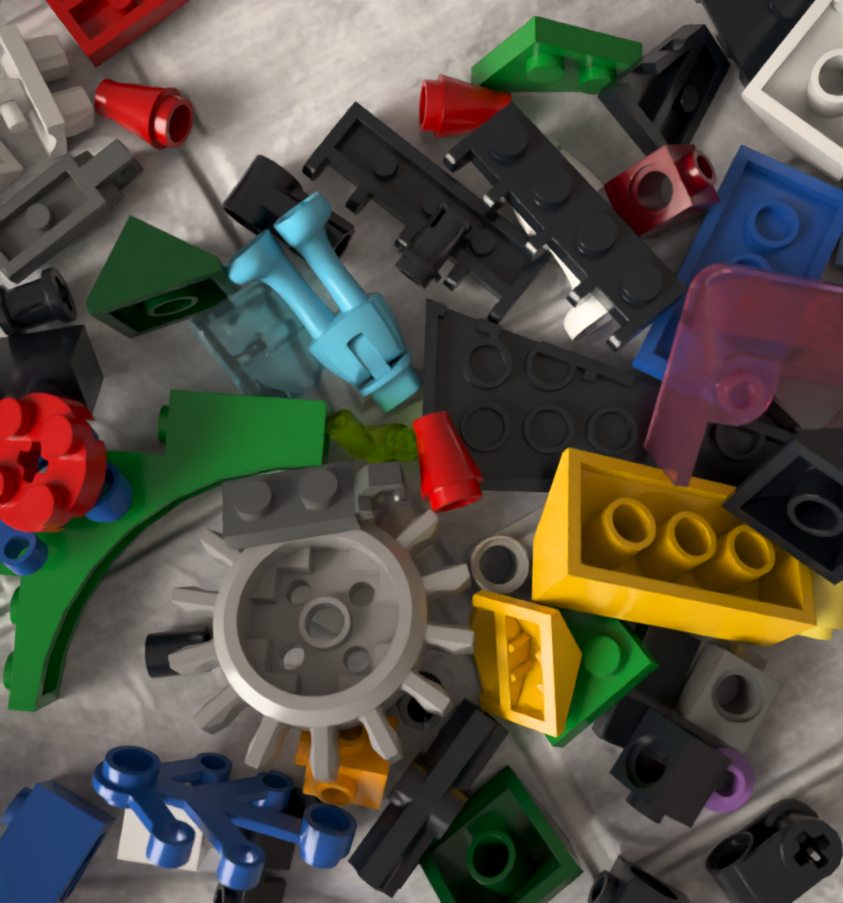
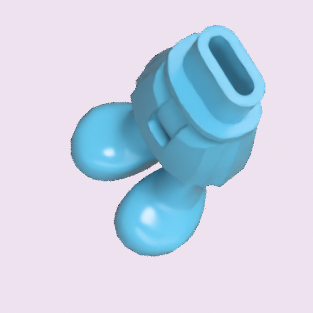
(357, 341)

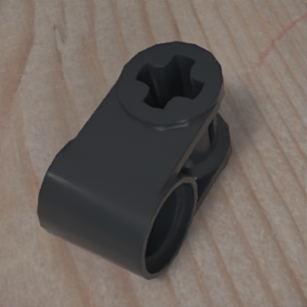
(768, 863)

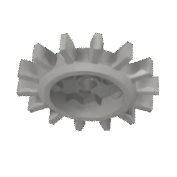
(260, 625)

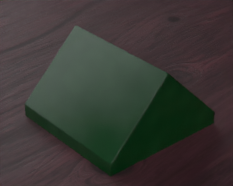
(155, 281)
(501, 849)

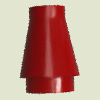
(456, 106)
(147, 111)
(445, 465)

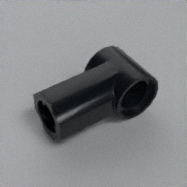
(267, 194)

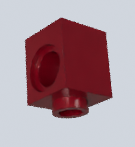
(638, 196)

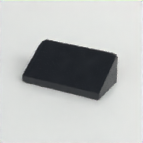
(658, 690)

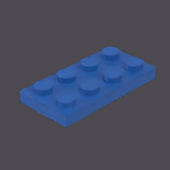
(765, 221)

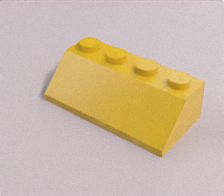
(663, 555)

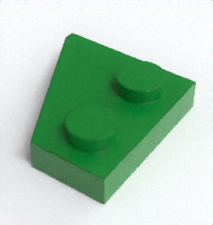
(555, 58)
(609, 668)

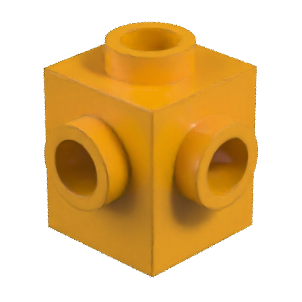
(360, 774)

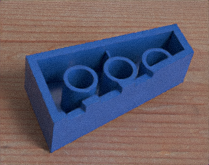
(48, 843)

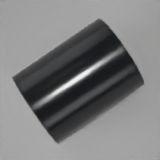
(162, 644)

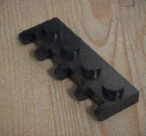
(410, 189)
(569, 221)

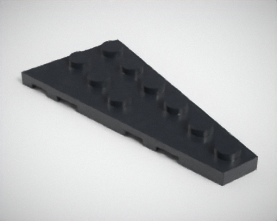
(532, 400)

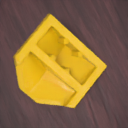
(524, 661)

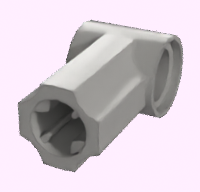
(518, 543)

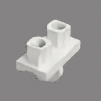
(29, 67)

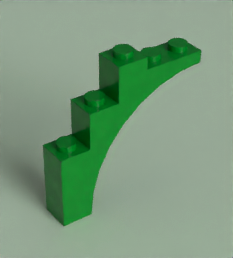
(205, 443)

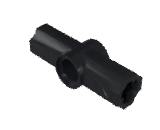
(427, 798)

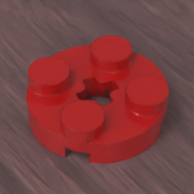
(76, 462)

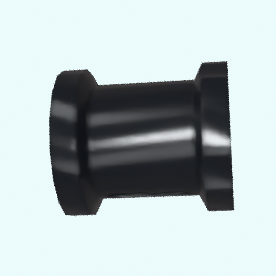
(36, 303)

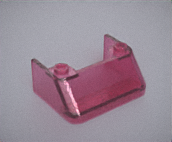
(731, 348)

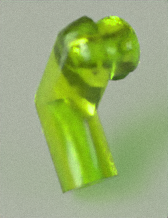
(372, 443)

